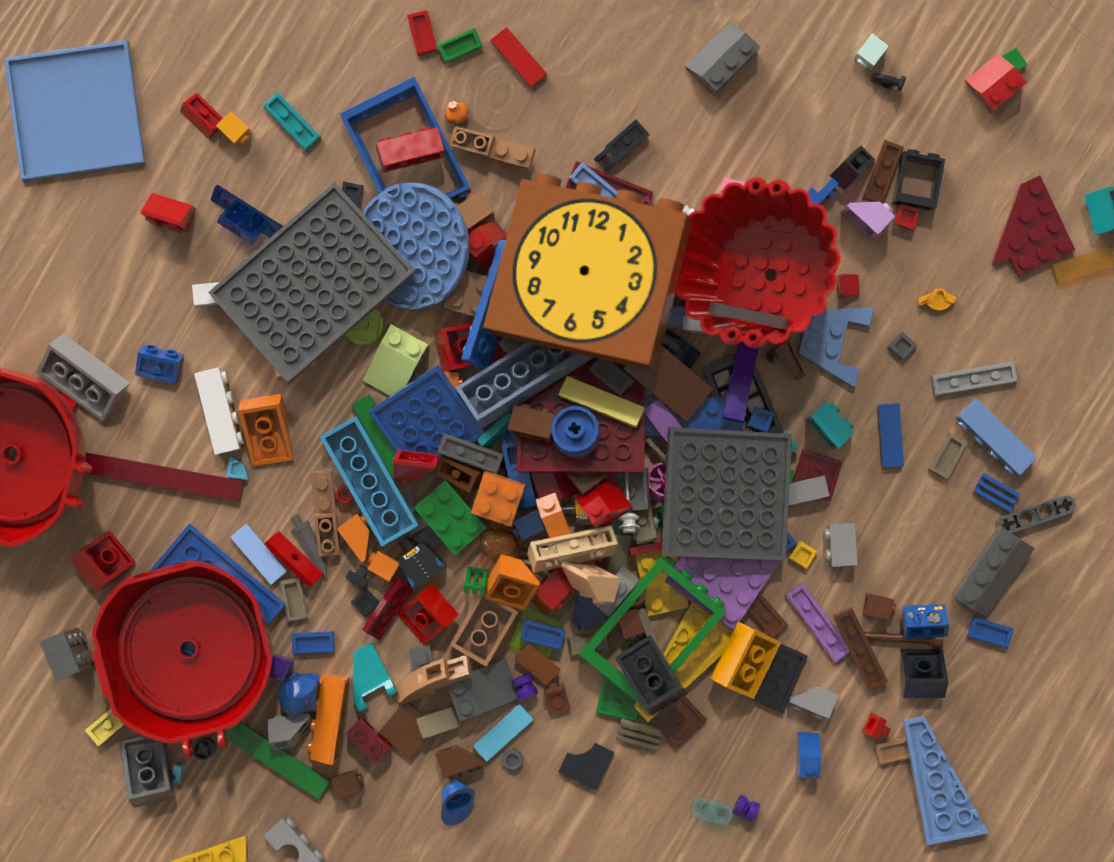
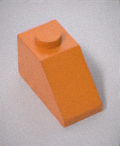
(553, 516)
(357, 535)

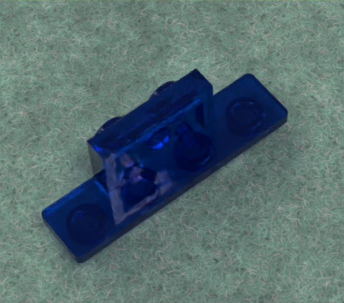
(243, 218)

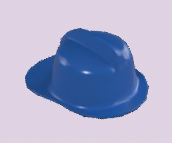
(456, 802)

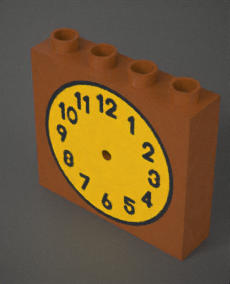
(589, 271)

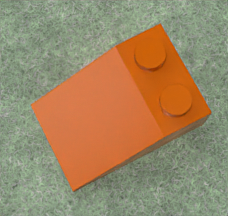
(266, 429)

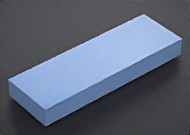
(258, 554)

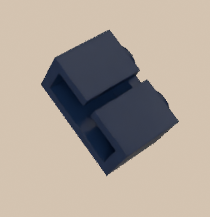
(528, 526)

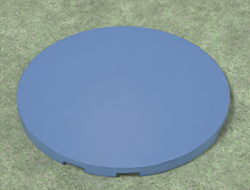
(429, 236)

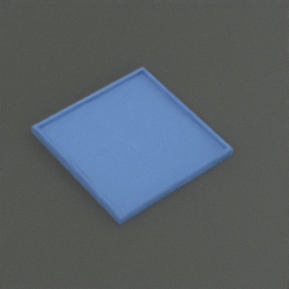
(74, 110)

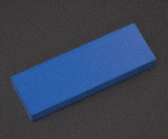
(890, 435)

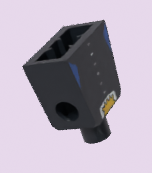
(419, 562)

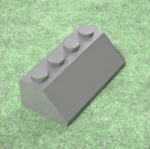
(82, 377)

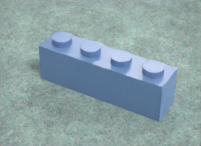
(995, 437)

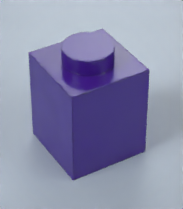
(280, 667)

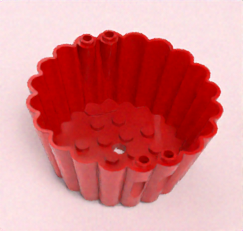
(742, 239)

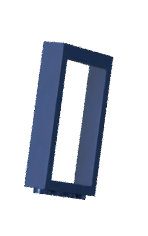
(384, 101)

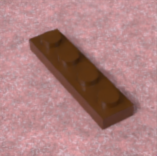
(860, 648)

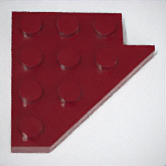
(1032, 230)

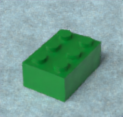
(450, 517)

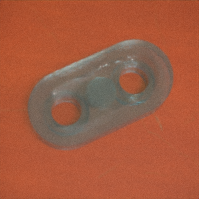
(711, 810)

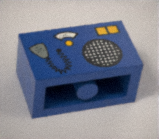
(925, 621)

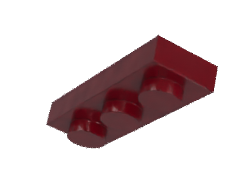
(387, 609)

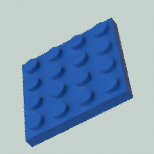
(423, 412)

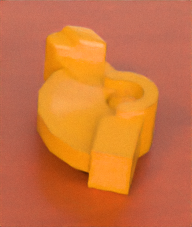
(937, 300)

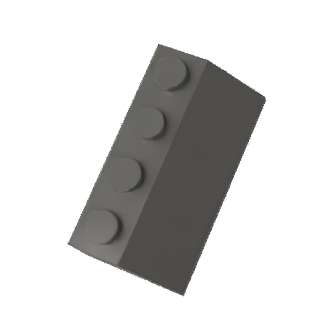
(992, 571)

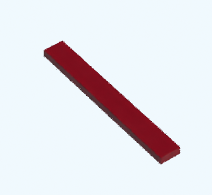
(165, 477)

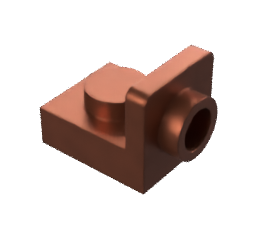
(556, 697)

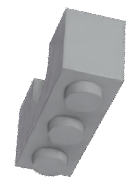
(286, 832)

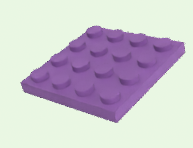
(730, 579)

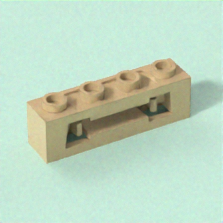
(572, 548)

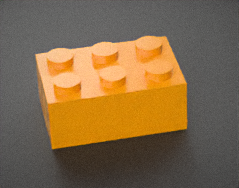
(745, 660)

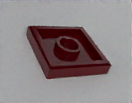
(816, 465)

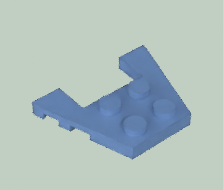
(824, 340)

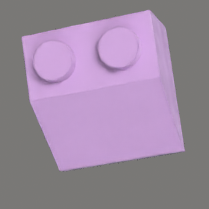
(869, 216)

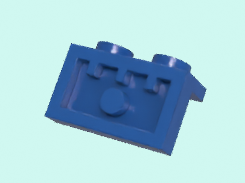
(158, 364)

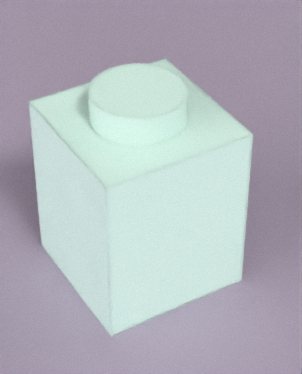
(870, 52)

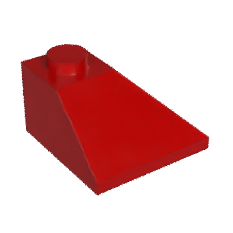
(413, 465)
(604, 503)

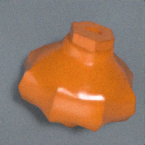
(456, 112)

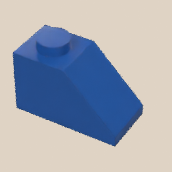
(808, 755)

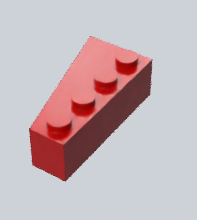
(555, 588)

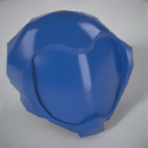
(298, 693)

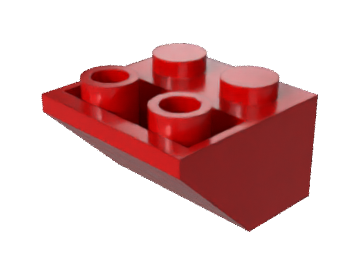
(167, 211)

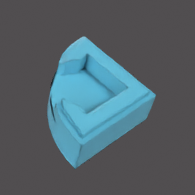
(236, 469)
(178, 772)

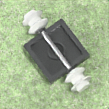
(637, 492)

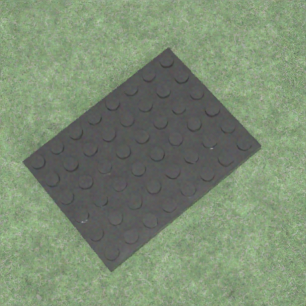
(312, 282)

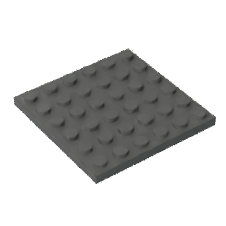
(726, 494)

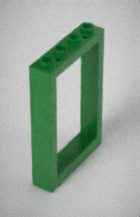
(684, 579)

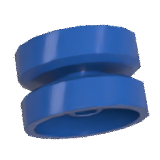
(575, 419)

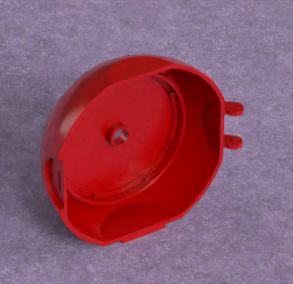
(50, 458)
(143, 662)

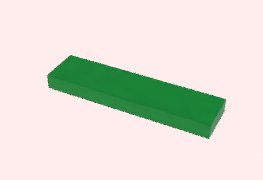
(377, 436)

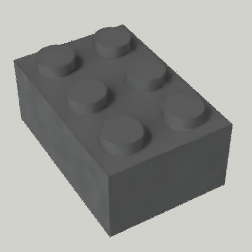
(67, 653)

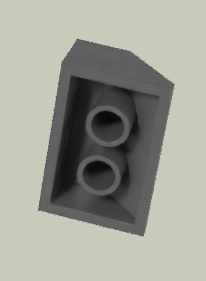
(723, 58)

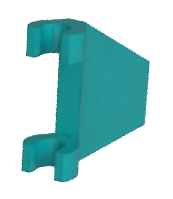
(369, 675)

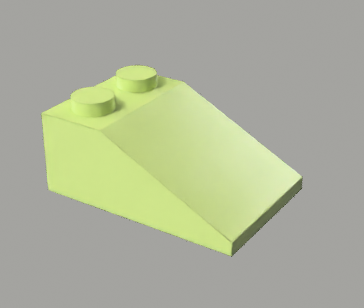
(395, 361)

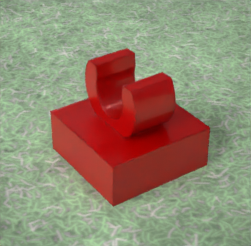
(876, 726)

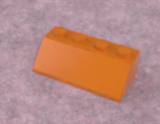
(329, 718)

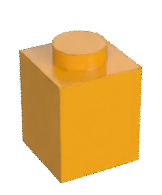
(234, 129)

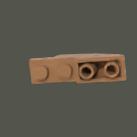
(492, 148)
(325, 513)
(432, 676)

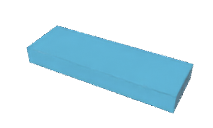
(503, 732)

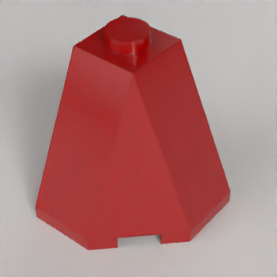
(484, 242)

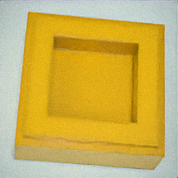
(802, 554)

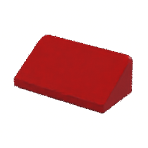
(201, 115)

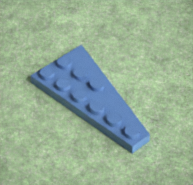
(940, 795)

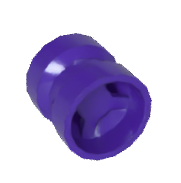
(524, 686)
(746, 808)

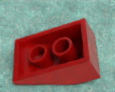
(451, 345)

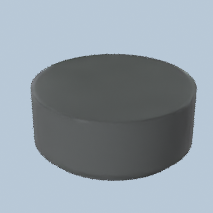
(512, 759)

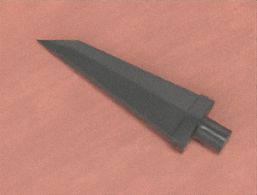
(308, 542)

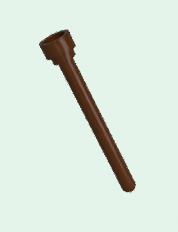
(936, 643)

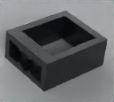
(916, 201)

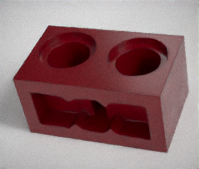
(368, 739)

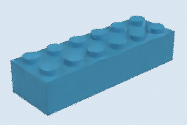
(369, 481)

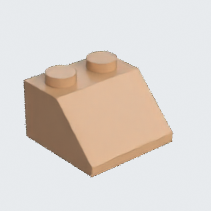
(592, 581)

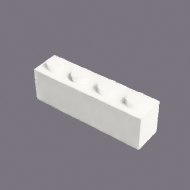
(218, 410)

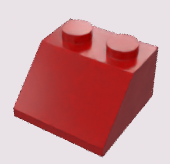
(995, 82)
(102, 561)
(428, 614)

